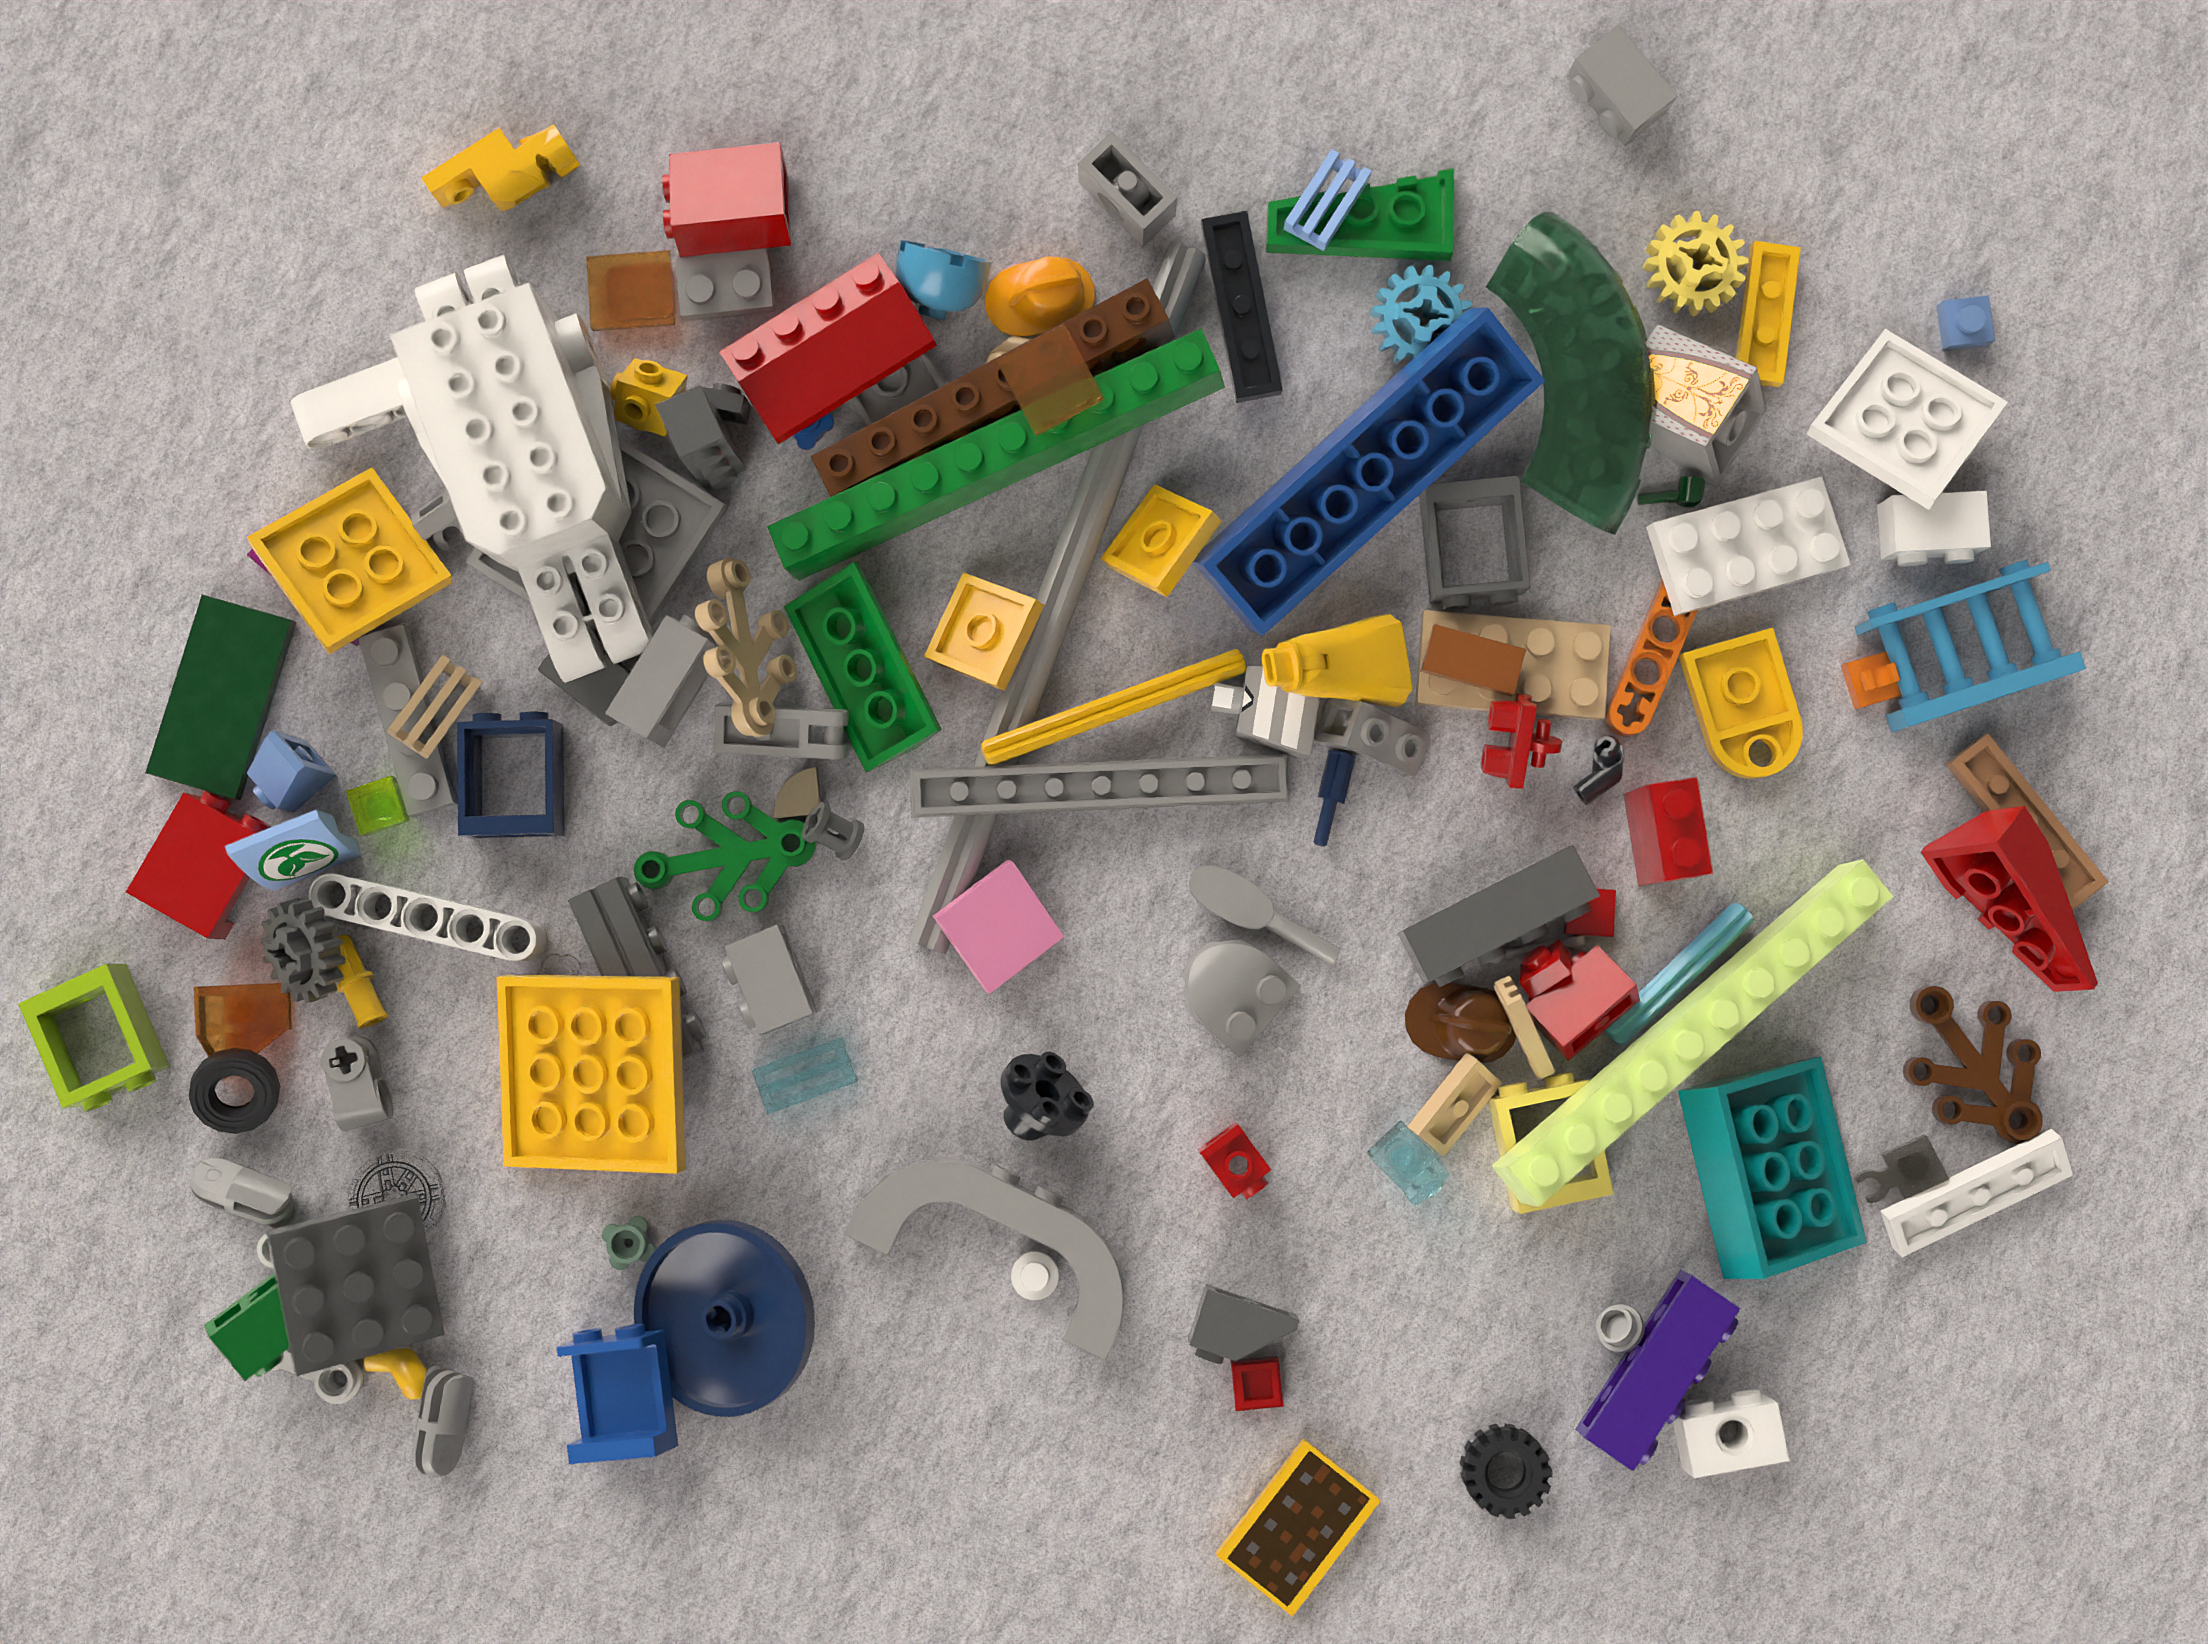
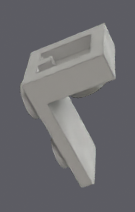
(1372, 733)

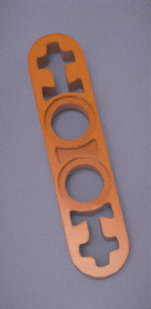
(1649, 648)

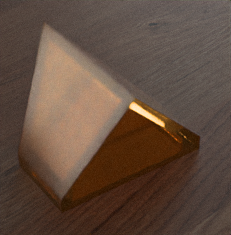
(240, 1016)

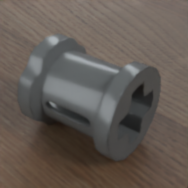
(848, 834)

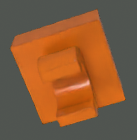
(1871, 680)

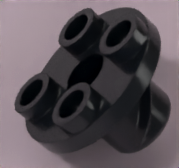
(1042, 1097)

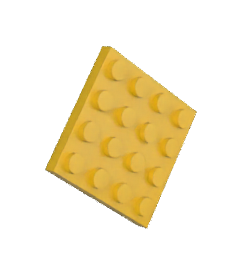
(591, 1072)

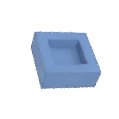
(1965, 323)

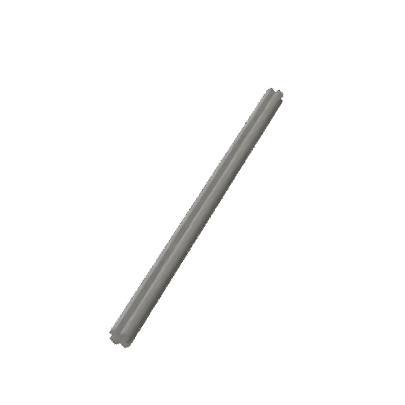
(1060, 595)

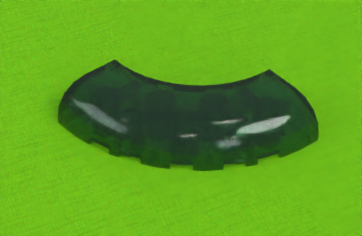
(1592, 368)

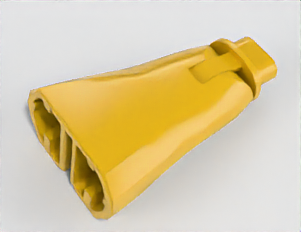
(1348, 662)

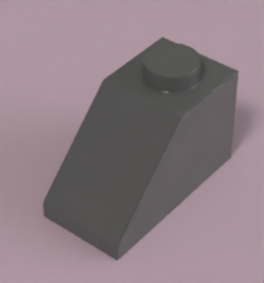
(1236, 1325)

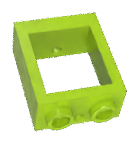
(133, 1020)

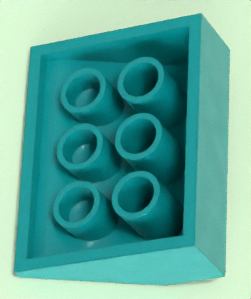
(1772, 1169)

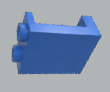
(621, 1394)

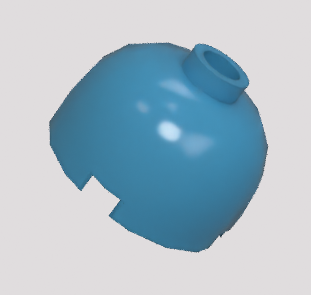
(940, 278)

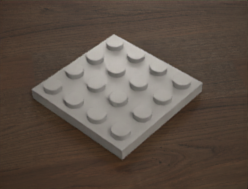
(659, 541)

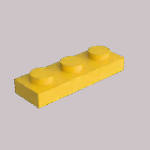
(1768, 309)

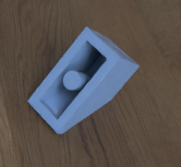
(287, 772)

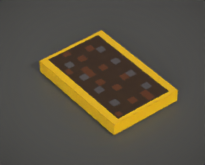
(1298, 1527)

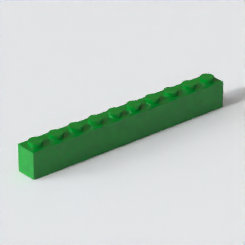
(992, 459)

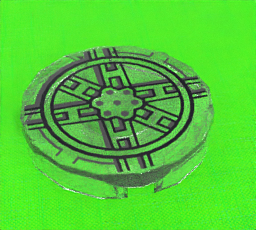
(399, 1175)

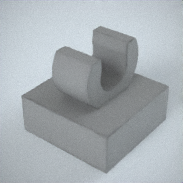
(434, 518)

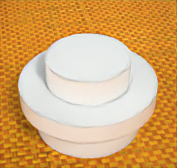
(1034, 1275)

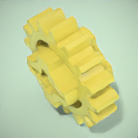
(1677, 259)

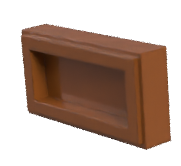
(1473, 660)

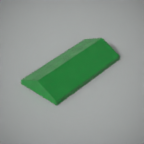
(863, 667)

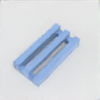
(1345, 170)

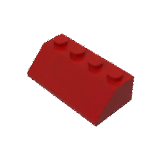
(828, 348)

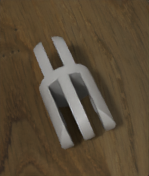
(243, 1191)
(442, 1421)

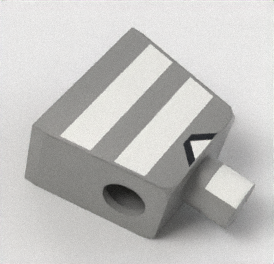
(1269, 714)

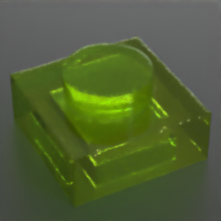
(377, 805)

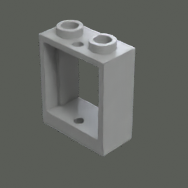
(664, 680)

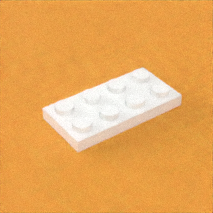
(1748, 546)

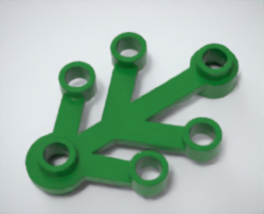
(733, 854)

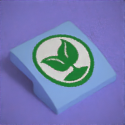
(293, 850)

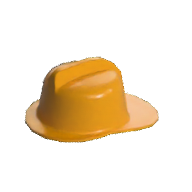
(1038, 295)

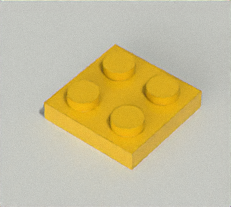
(1161, 540)
(984, 631)

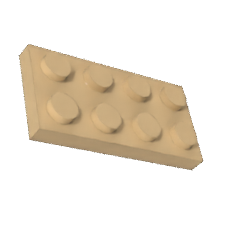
(1560, 669)

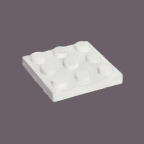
(1907, 418)

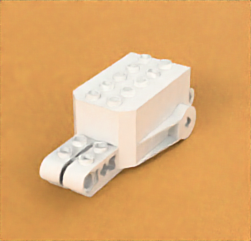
(528, 453)

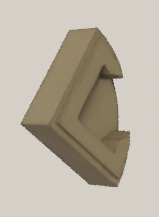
(798, 795)

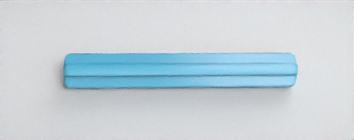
(1681, 972)

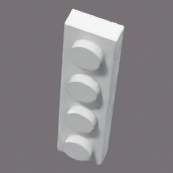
(1977, 1192)

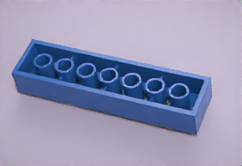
(1368, 469)

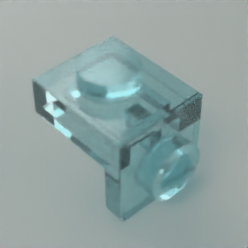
(1409, 1163)

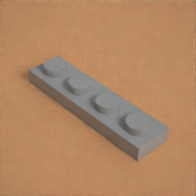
(394, 679)

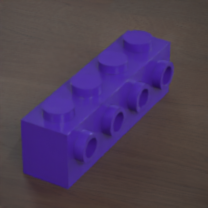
(1657, 1373)

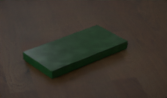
(221, 697)

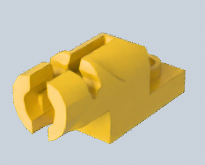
(504, 172)

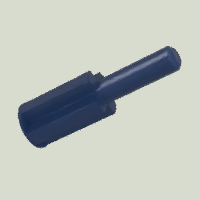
(1333, 791)

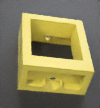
(1518, 1095)

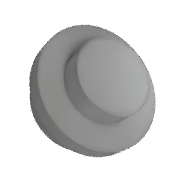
(1620, 1328)

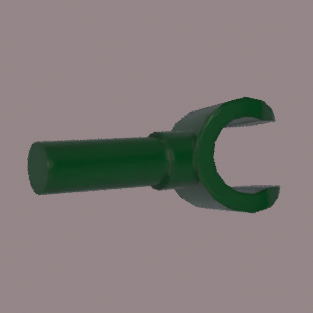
(1688, 495)

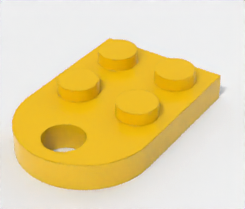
(1744, 698)

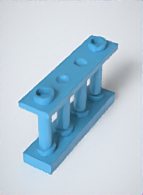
(2003, 677)

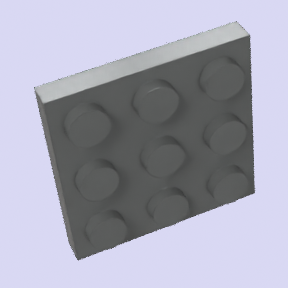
(355, 1284)

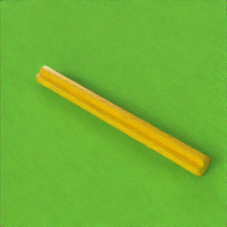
(1113, 707)

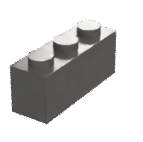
(701, 438)

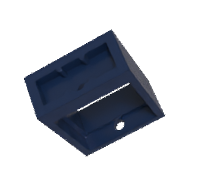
(469, 770)

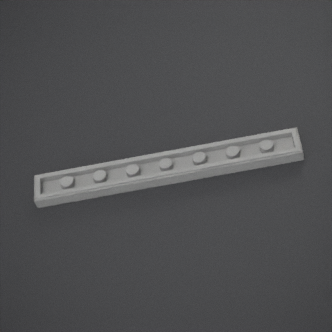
(1098, 785)

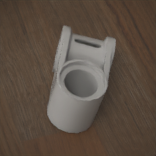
(357, 1088)

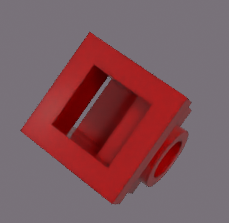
(1223, 1148)

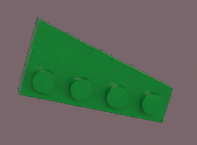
(1385, 222)

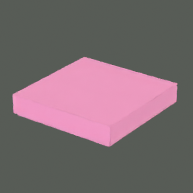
(998, 926)

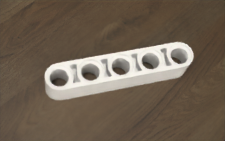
(350, 405)
(406, 916)

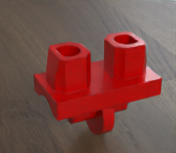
(1517, 719)

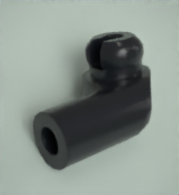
(1606, 769)

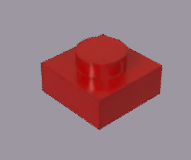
(1544, 968)

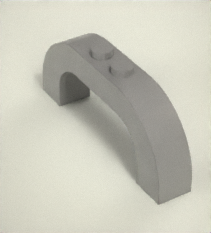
(1031, 1213)

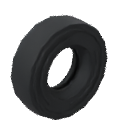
(234, 1063)

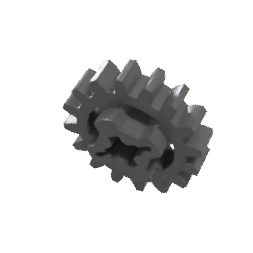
(302, 950)

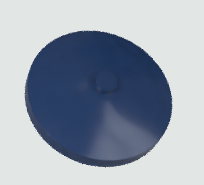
(730, 1316)

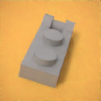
(789, 735)

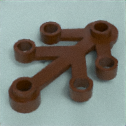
(1979, 1070)

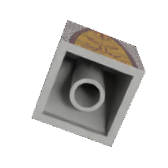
(1702, 404)

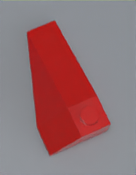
(2013, 880)

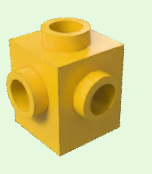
(640, 389)

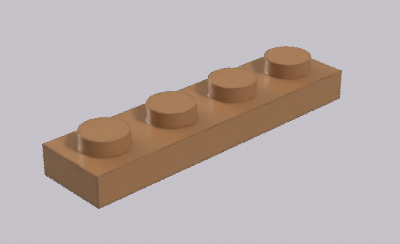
(1999, 785)

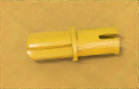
(358, 987)

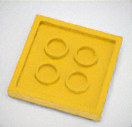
(350, 560)

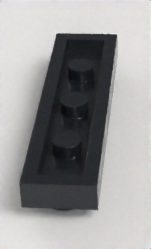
(1241, 306)

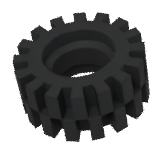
(1534, 1478)

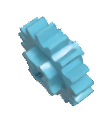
(1401, 314)

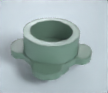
(619, 1253)

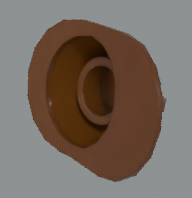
(1459, 1021)

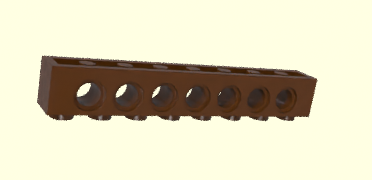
(1104, 336)

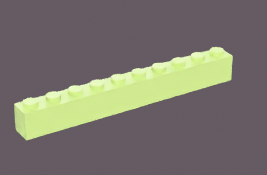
(1691, 1033)

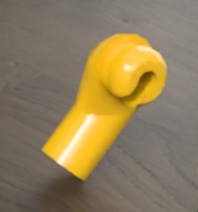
(405, 1368)

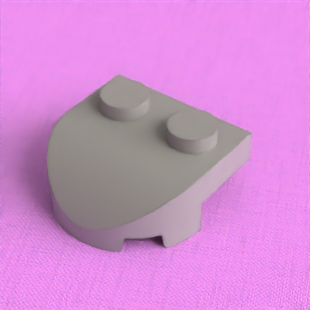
(724, 284)
(1235, 991)

